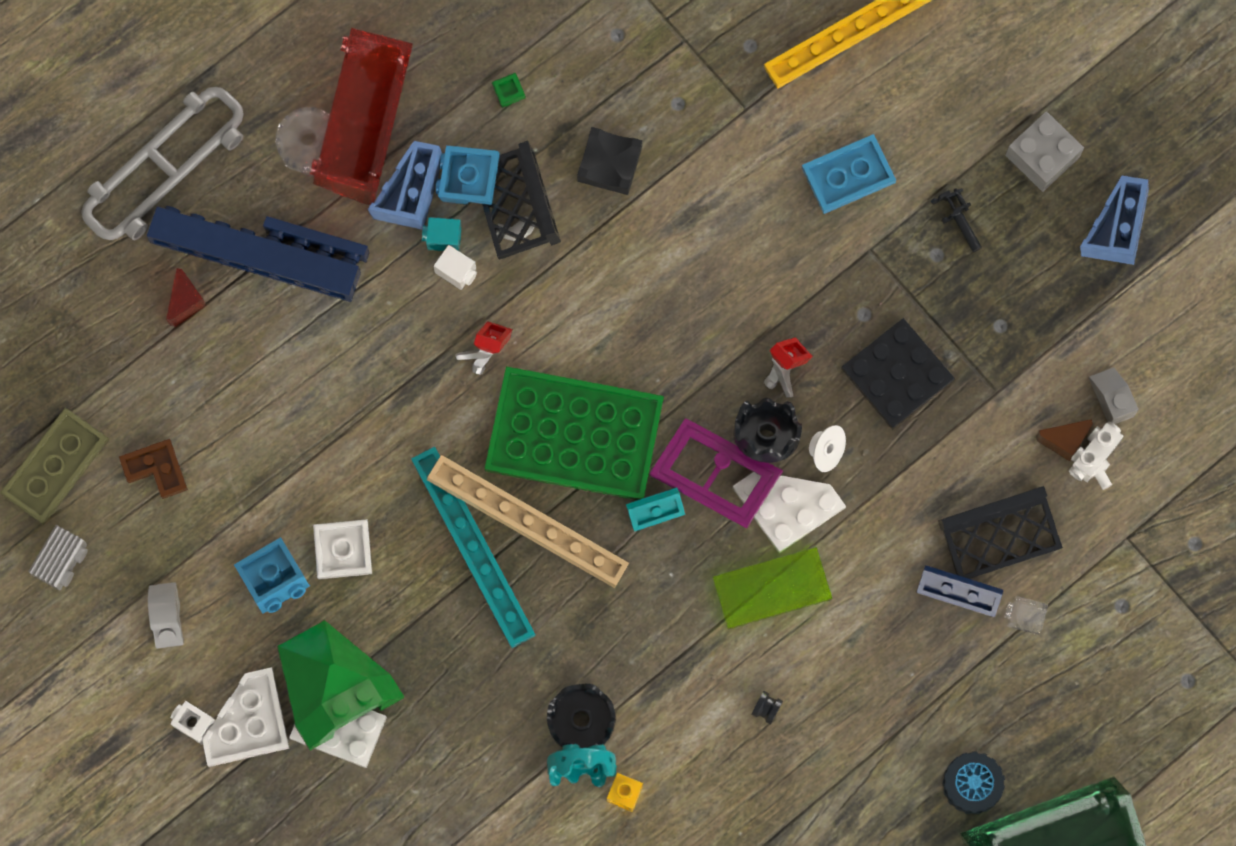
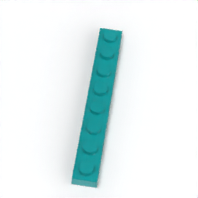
(476, 555)

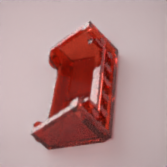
(362, 115)

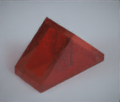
(184, 299)

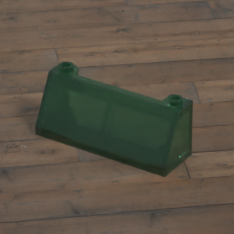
(1086, 817)

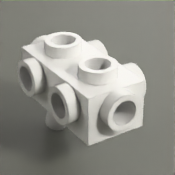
(1092, 460)

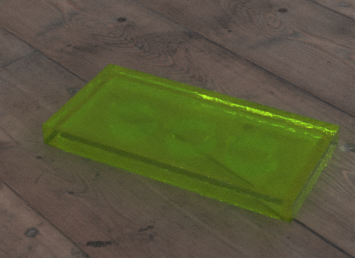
(772, 588)

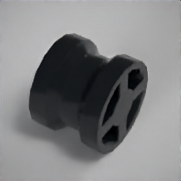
(767, 707)

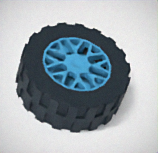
(973, 783)

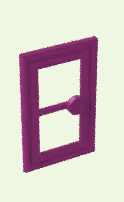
(726, 452)

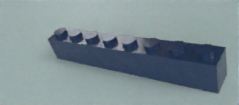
(253, 253)

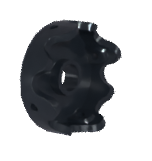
(769, 416)
(577, 699)

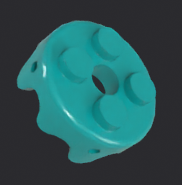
(576, 761)

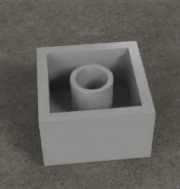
(1044, 151)

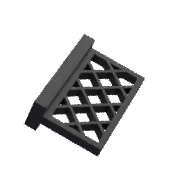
(538, 200)
(994, 510)

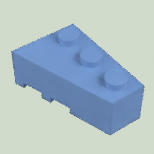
(411, 188)
(1119, 225)

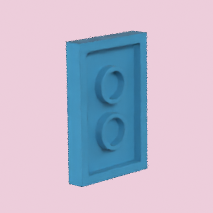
(848, 174)

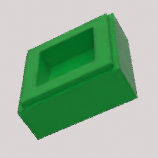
(508, 90)

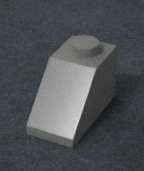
(1114, 396)

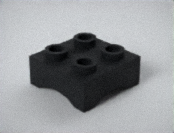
(609, 161)

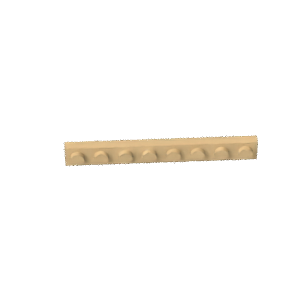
(527, 521)

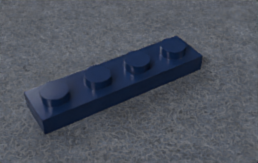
(316, 239)

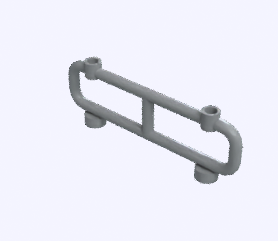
(133, 224)

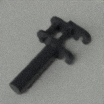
(959, 217)

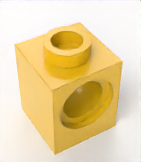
(624, 792)

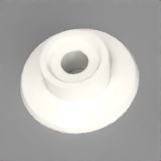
(827, 447)

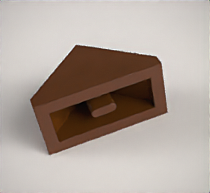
(1065, 438)

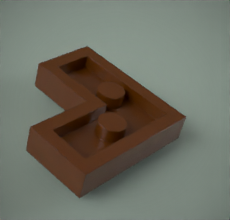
(157, 461)

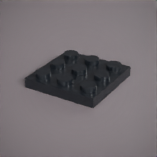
(897, 373)

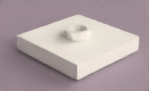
(342, 549)

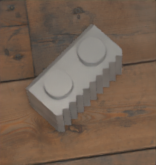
(58, 558)

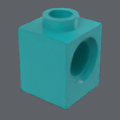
(442, 233)

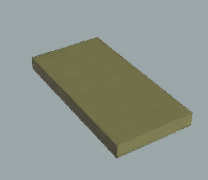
(54, 466)

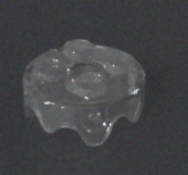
(289, 134)

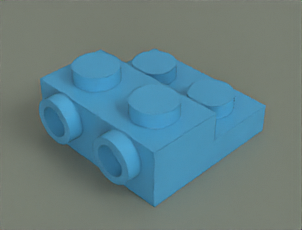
(467, 175)
(272, 576)

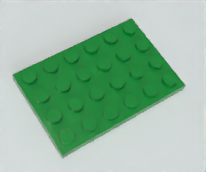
(574, 433)

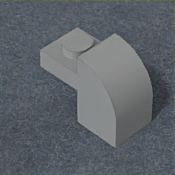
(164, 615)

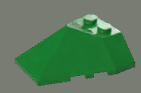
(331, 682)

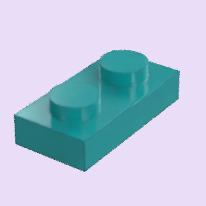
(655, 509)

